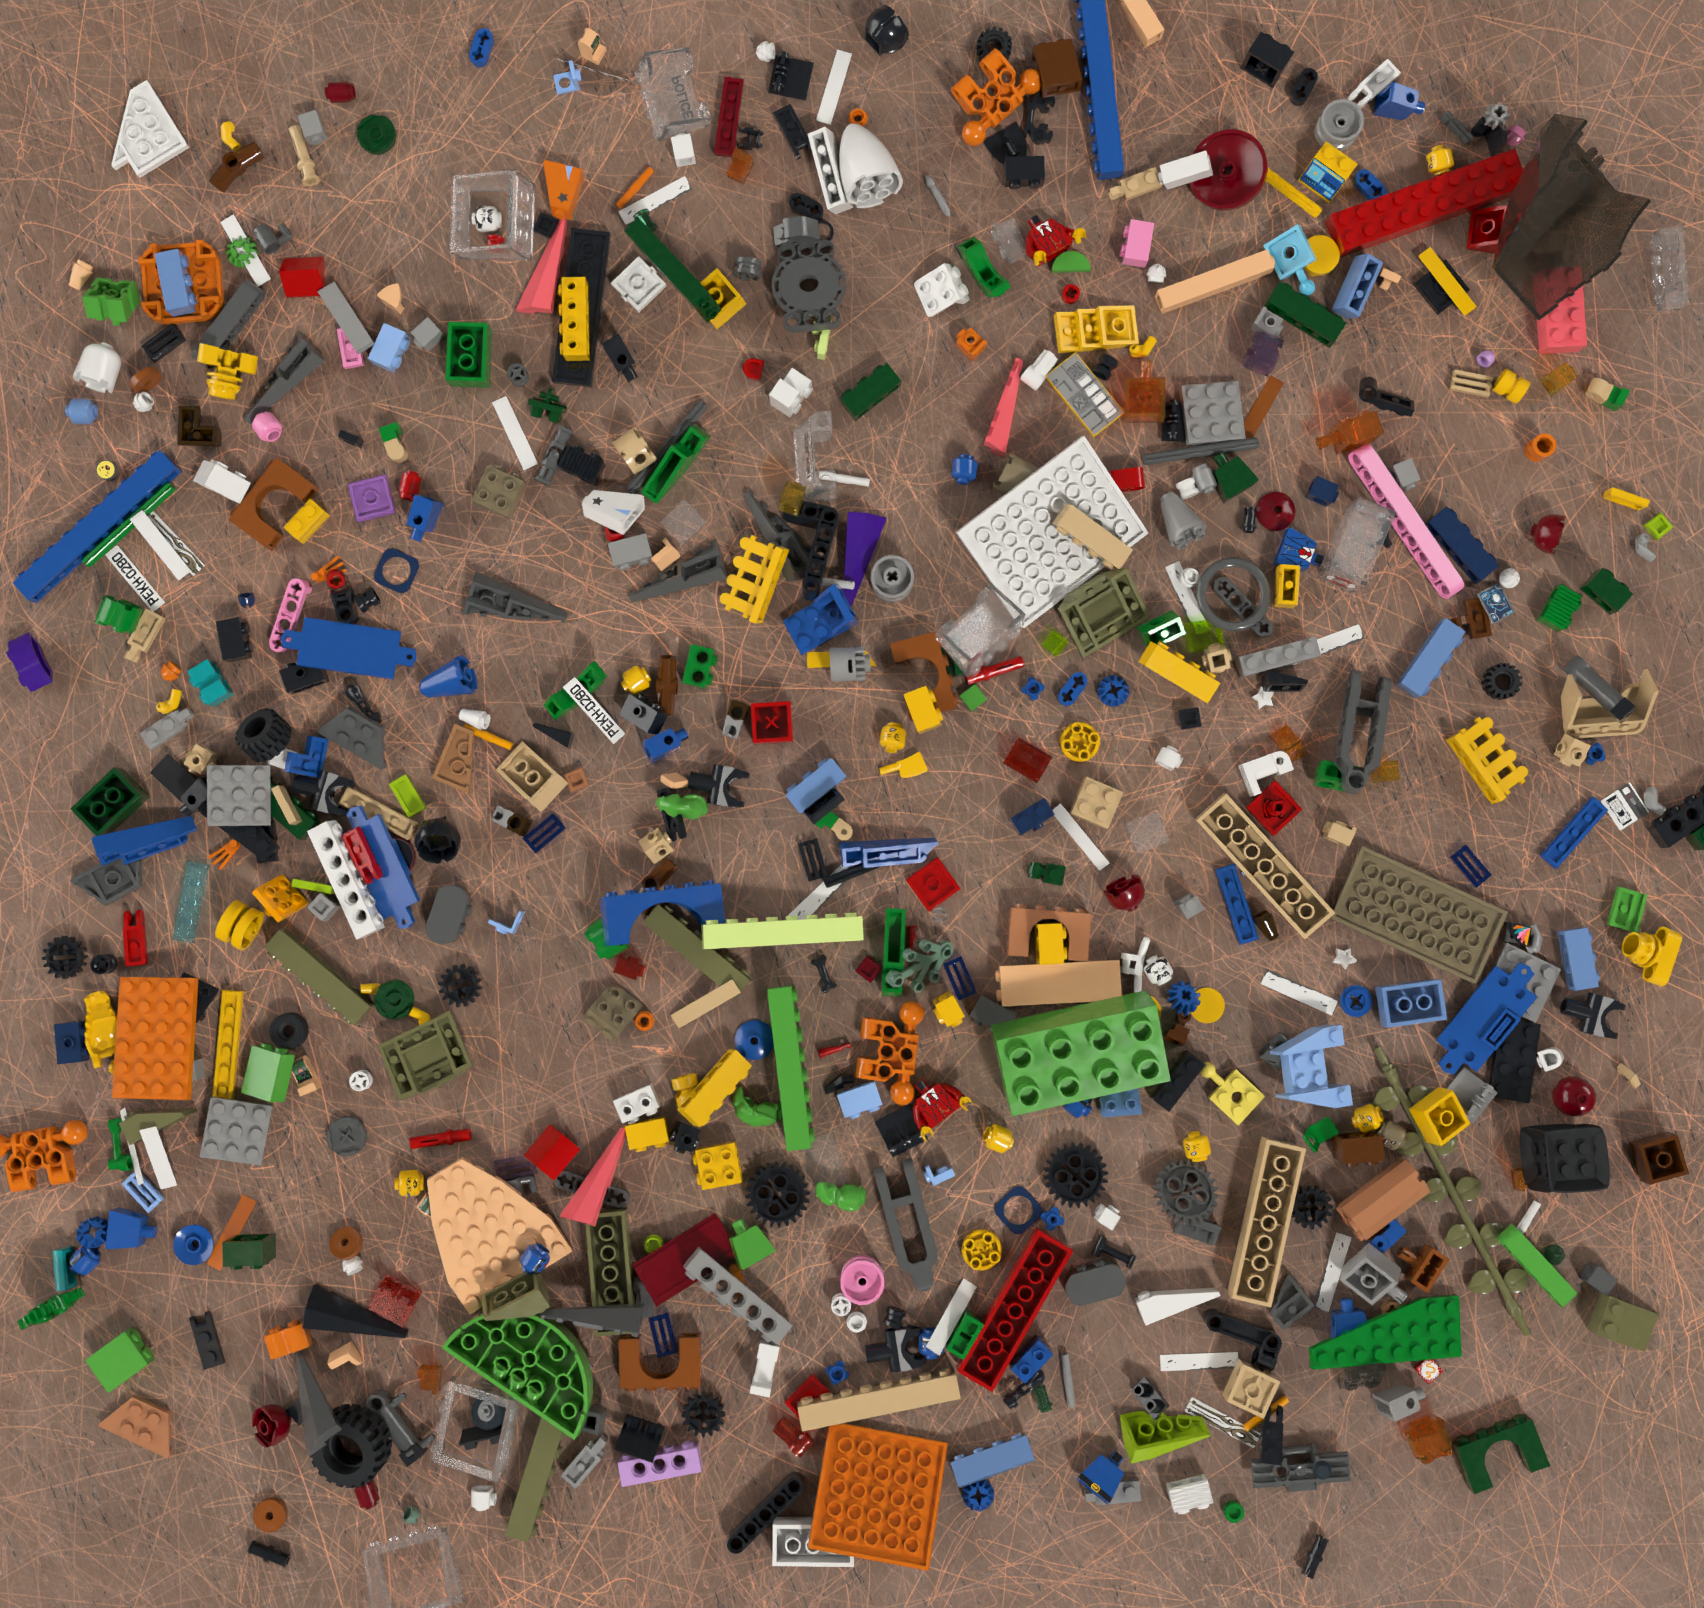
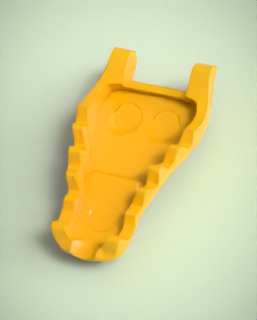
(100, 1027)

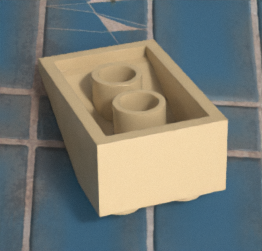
(531, 776)

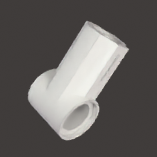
(1036, 373)

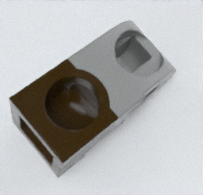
(735, 719)
(511, 821)

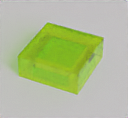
(1054, 643)

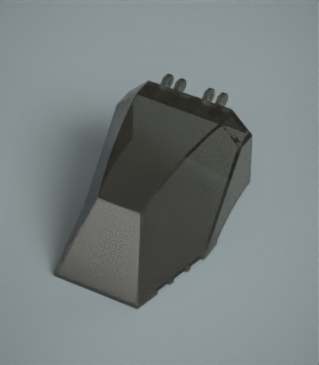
(1561, 220)

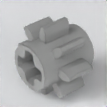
(1496, 115)

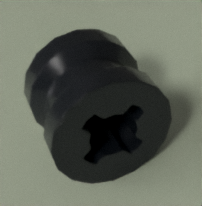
(894, 1317)

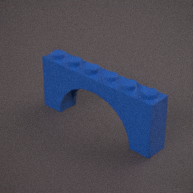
(622, 910)

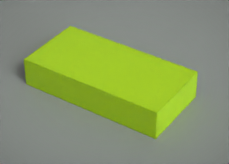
(407, 796)
(314, 886)

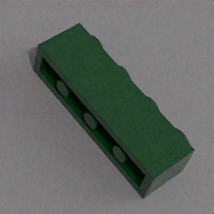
(1304, 314)
(308, 816)

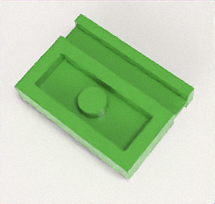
(1627, 909)

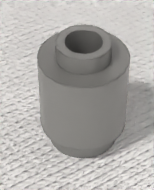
(1204, 479)

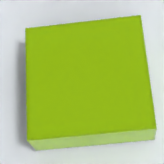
(1658, 526)

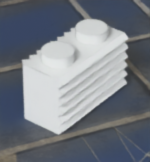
(1189, 1494)

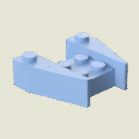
(1306, 1070)

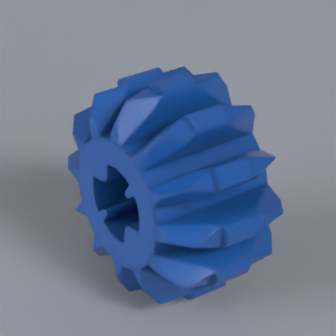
(1191, 997)

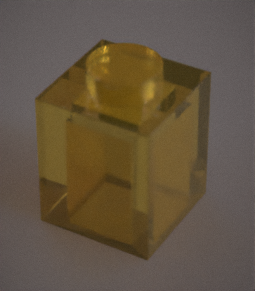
(1558, 378)
(792, 498)
(1386, 772)

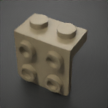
(612, 1011)

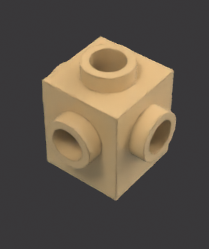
(1221, 662)
(1571, 750)
(199, 758)
(656, 845)

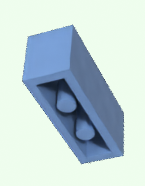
(175, 282)
(1357, 286)
(815, 785)
(1578, 958)

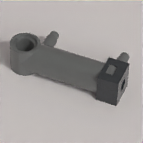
(1599, 689)
(401, 1434)

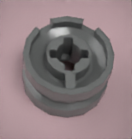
(747, 268)

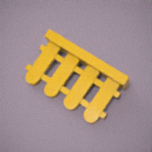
(769, 574)
(1475, 761)

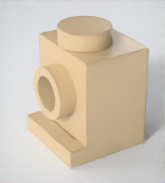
(1339, 833)

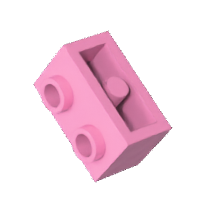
(1137, 244)

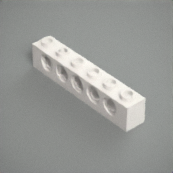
(337, 874)

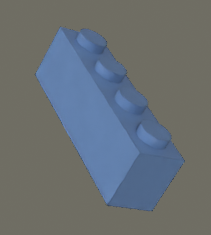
(1430, 658)
(992, 1461)

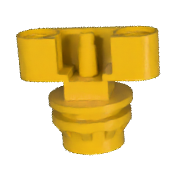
(224, 381)
(1653, 953)

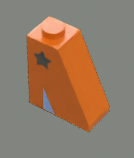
(563, 188)

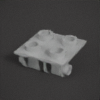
(1472, 1093)

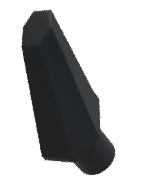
(838, 1083)

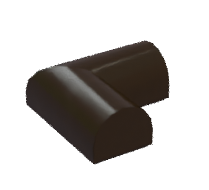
(190, 431)

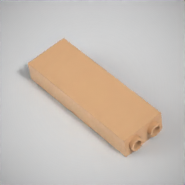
(1058, 982)

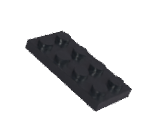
(1515, 1063)

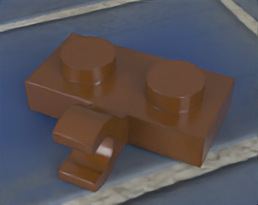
(1475, 618)

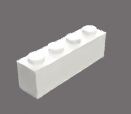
(827, 164)

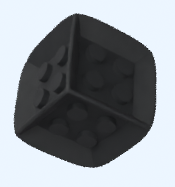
(1564, 1158)

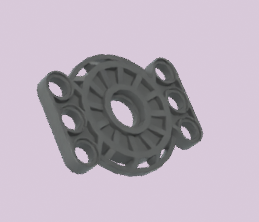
(817, 303)

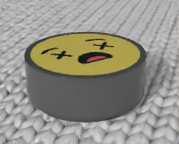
(107, 470)

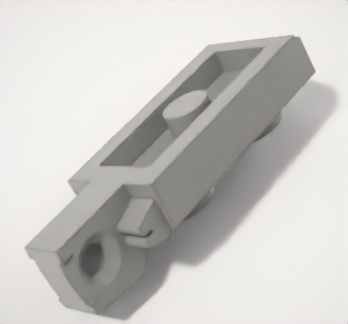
(166, 728)
(584, 1462)
(1126, 1492)

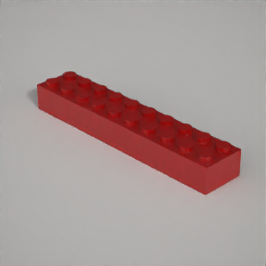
(1425, 203)

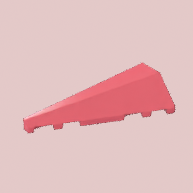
(541, 289)
(1000, 427)
(588, 1199)

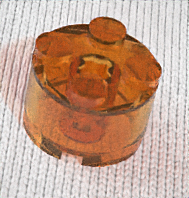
(1428, 1439)

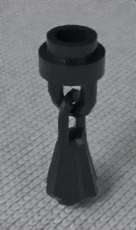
(354, 694)
(1037, 1379)

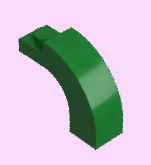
(981, 269)
(563, 703)

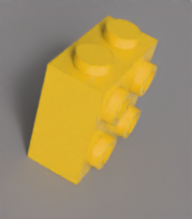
(718, 1165)

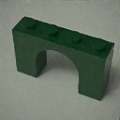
(1472, 1449)

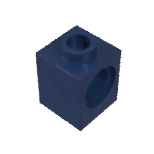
(1322, 491)

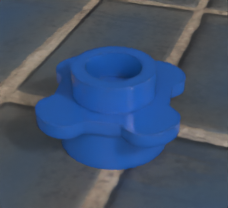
(1032, 693)
(1599, 754)
(1058, 1220)
(836, 1378)

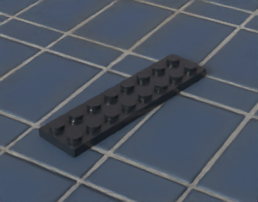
(588, 259)

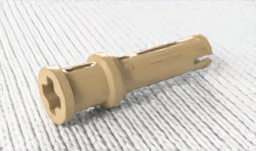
(304, 163)

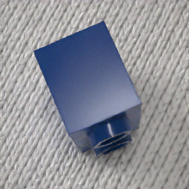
(1030, 1359)

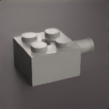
(1372, 1275)

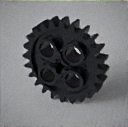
(1086, 1161)
(762, 1203)

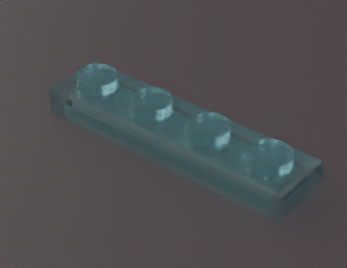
(190, 902)

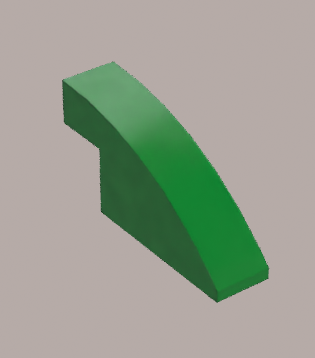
(675, 463)
(893, 948)

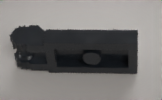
(1272, 1438)

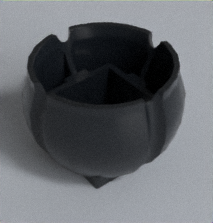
(885, 31)
(440, 846)

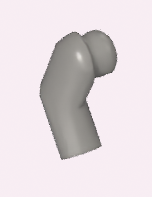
(1651, 801)
(1536, 940)

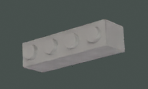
(1277, 657)

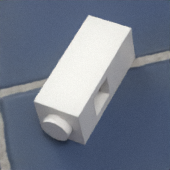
(1185, 170)

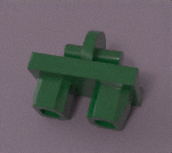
(538, 406)

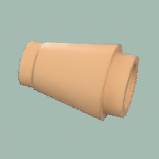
(80, 274)

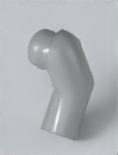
(1641, 547)

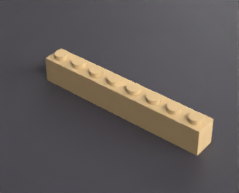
(878, 1400)

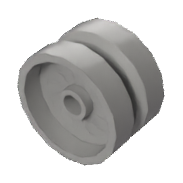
(1339, 124)
(894, 567)

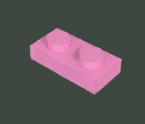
(349, 356)

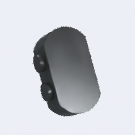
(449, 914)
(1094, 1282)

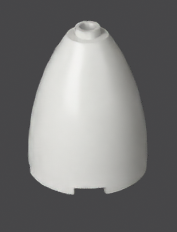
(866, 168)

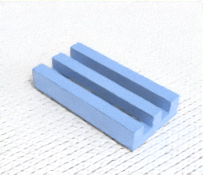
(142, 1189)

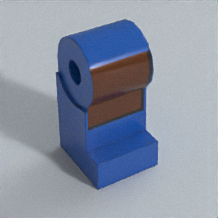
(1387, 1236)

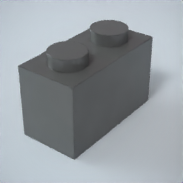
(989, 1012)

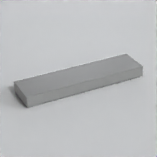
(346, 318)

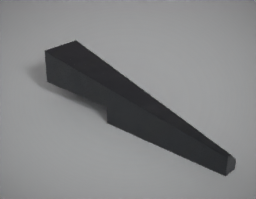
(333, 1313)

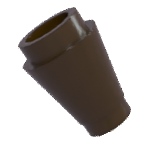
(1266, 924)

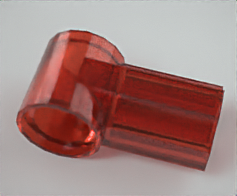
(797, 1441)

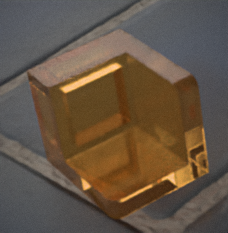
(740, 166)
(430, 1377)

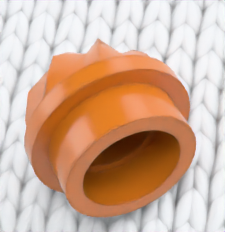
(170, 671)

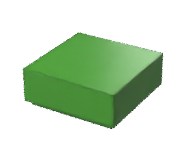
(973, 697)

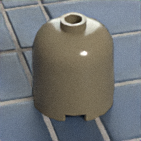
(1013, 472)

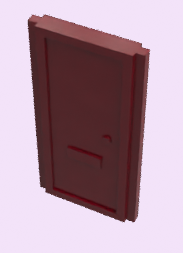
(663, 1268)

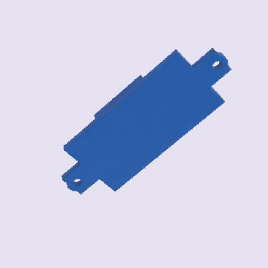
(348, 648)
(394, 890)
(1486, 1018)

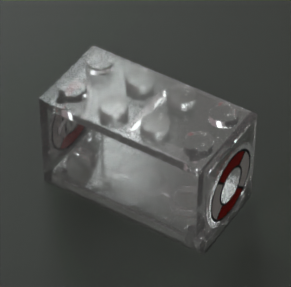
(1356, 545)

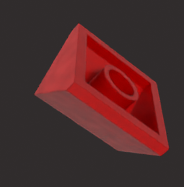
(1485, 228)
(302, 276)
(552, 1152)

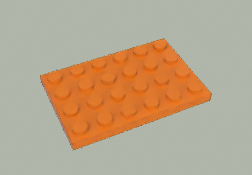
(155, 1038)

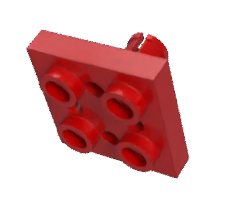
(1286, 808)

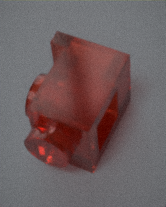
(629, 967)

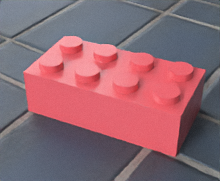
(1564, 327)

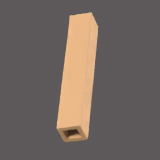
(1142, 20)
(1214, 281)

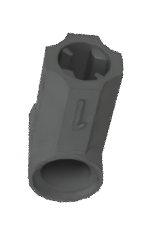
(643, 1296)

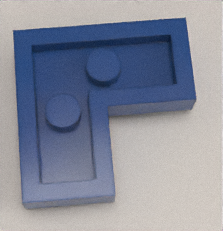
(311, 761)

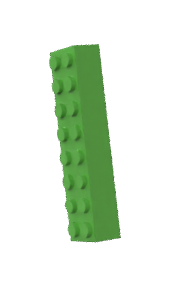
(790, 1068)

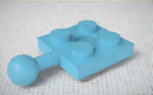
(1302, 257)

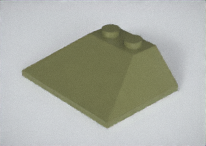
(1102, 610)
(425, 1057)

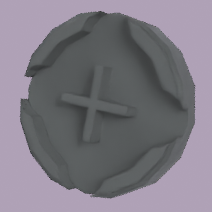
(346, 1136)

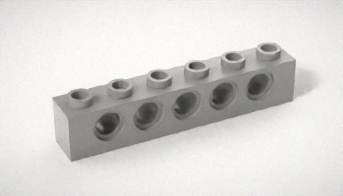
(779, 1324)

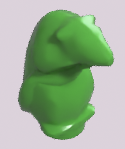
(688, 806)
(755, 1114)
(846, 1198)

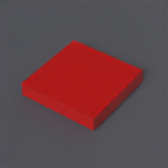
(933, 884)
(810, 1387)

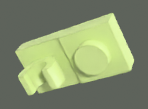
(822, 344)

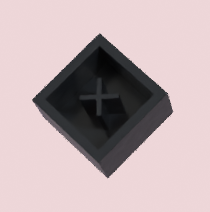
(1267, 59)

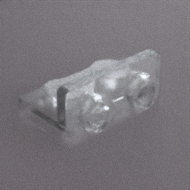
(1009, 240)

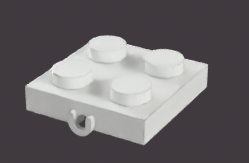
(638, 284)

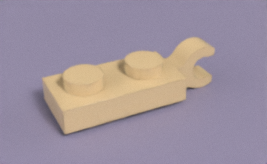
(1136, 185)
(144, 635)

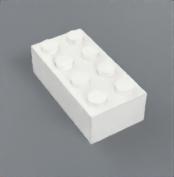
(792, 1549)

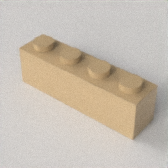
(1092, 536)

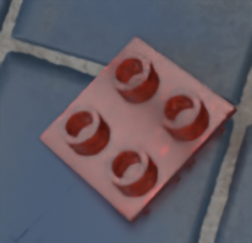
(395, 1300)

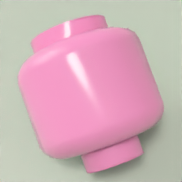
(267, 426)

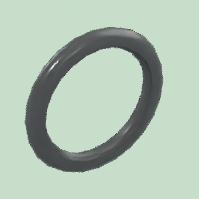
(1229, 625)

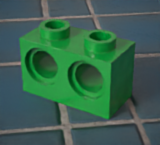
(694, 666)
(1328, 776)
(964, 1334)

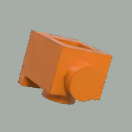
(973, 349)

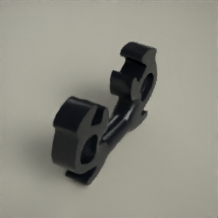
(1038, 135)

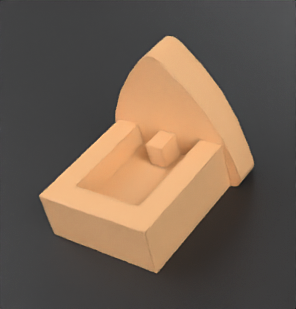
(392, 297)
(665, 556)
(343, 1354)

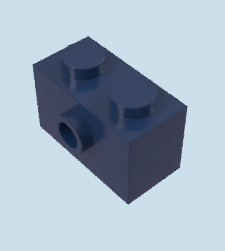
(1032, 817)
(71, 1042)

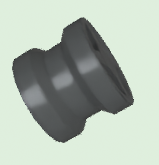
(515, 371)

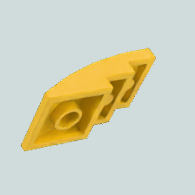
(1096, 329)

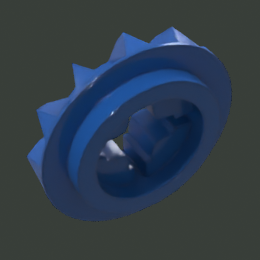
(1110, 699)
(1364, 999)
(87, 1240)
(972, 1502)

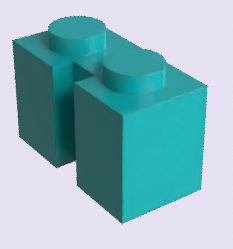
(210, 683)

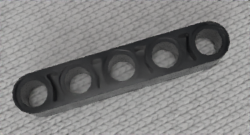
(761, 1521)

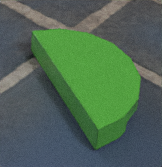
(1071, 262)

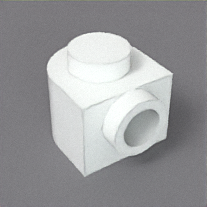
(1169, 758)
(1550, 1058)
(1107, 1215)
(483, 1497)

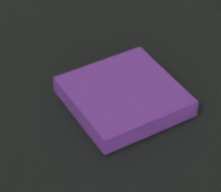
(371, 498)

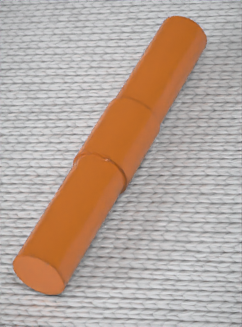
(634, 188)

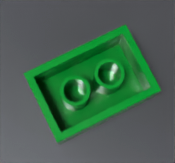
(468, 354)

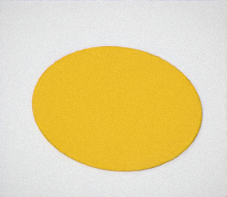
(1210, 1007)

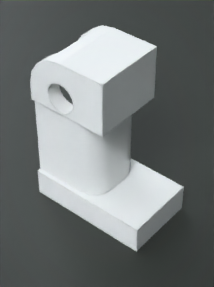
(1264, 767)
(764, 1370)

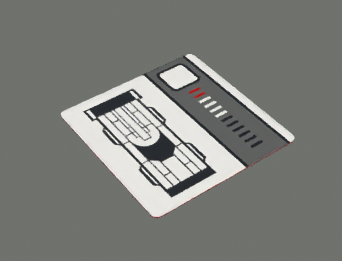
(1625, 806)

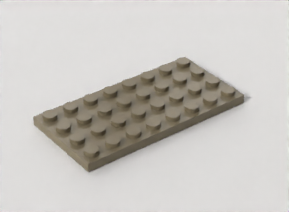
(1418, 915)

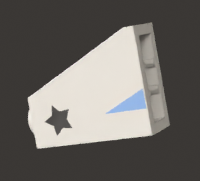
(613, 509)

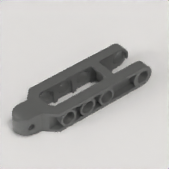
(1354, 778)
(920, 1271)

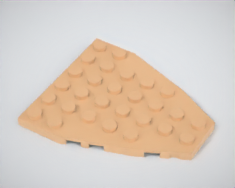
(485, 1229)

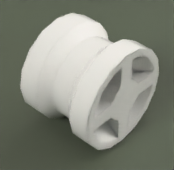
(1187, 488)
(356, 1080)
(841, 1308)

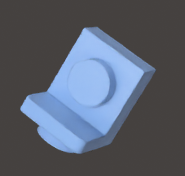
(942, 1174)

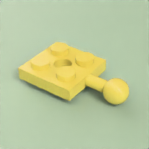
(1226, 1087)

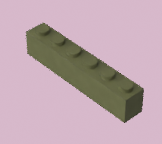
(689, 945)
(319, 976)
(534, 1482)

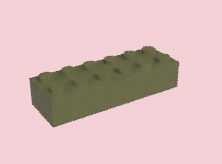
(610, 1261)

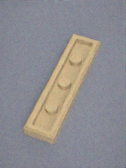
(393, 820)

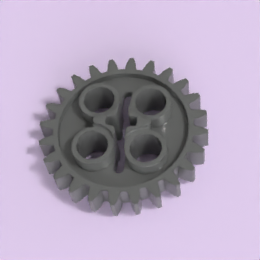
(1177, 1175)

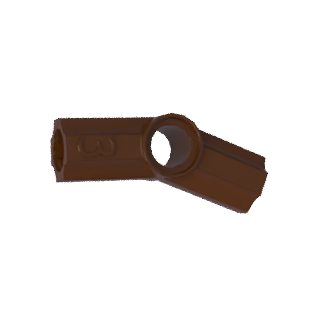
(244, 157)
(667, 683)
(660, 874)

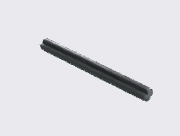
(674, 438)
(1200, 451)

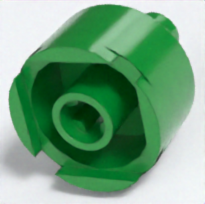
(119, 613)
(596, 936)

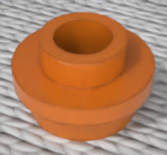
(858, 113)
(639, 1025)

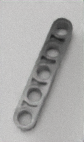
(232, 318)

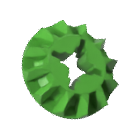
(233, 255)

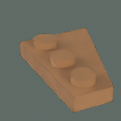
(456, 760)

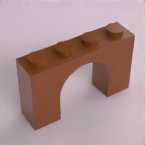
(248, 513)
(928, 648)
(635, 1374)

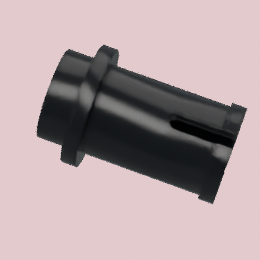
(1249, 520)

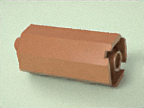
(1382, 1199)

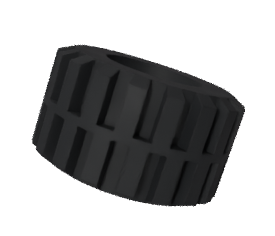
(263, 735)

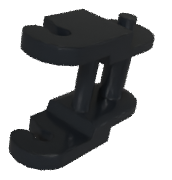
(750, 145)

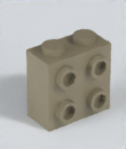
(499, 491)

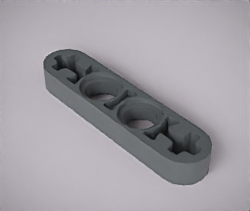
(1240, 609)
(617, 1190)

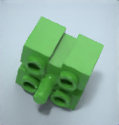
(111, 300)

